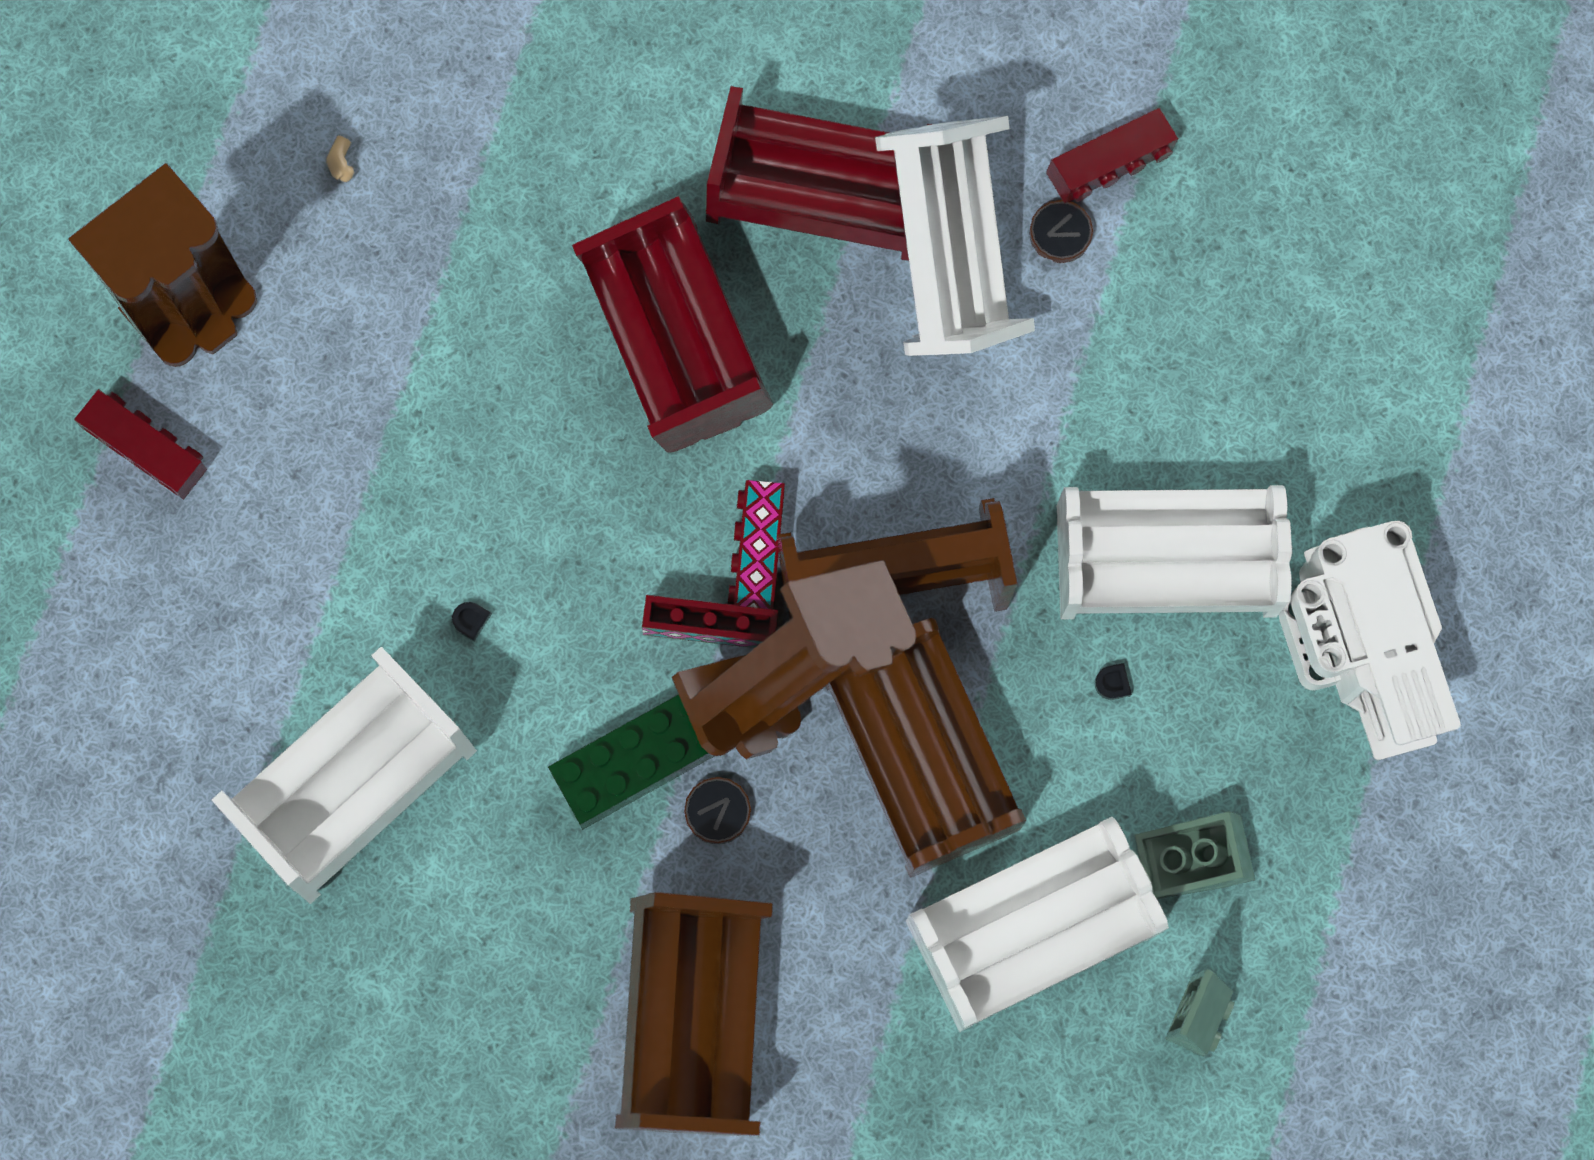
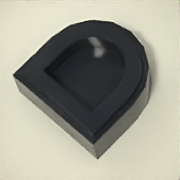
(470, 619)
(1113, 682)

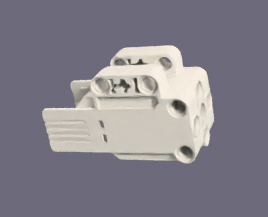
(1373, 636)

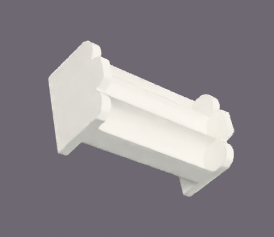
(952, 237)
(1174, 551)
(346, 778)
(1037, 923)

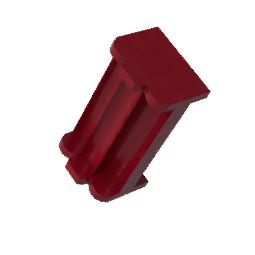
(805, 177)
(673, 326)

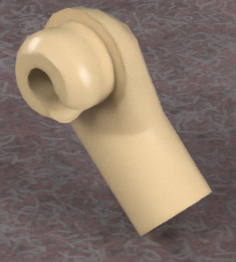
(336, 160)

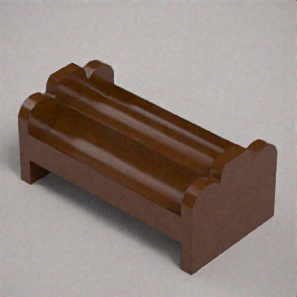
(167, 268)
(921, 558)
(836, 625)
(927, 754)
(691, 1015)

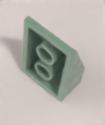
(1196, 855)
(1200, 1013)

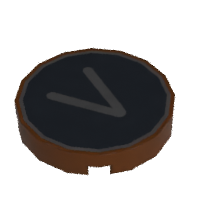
(1061, 231)
(717, 810)

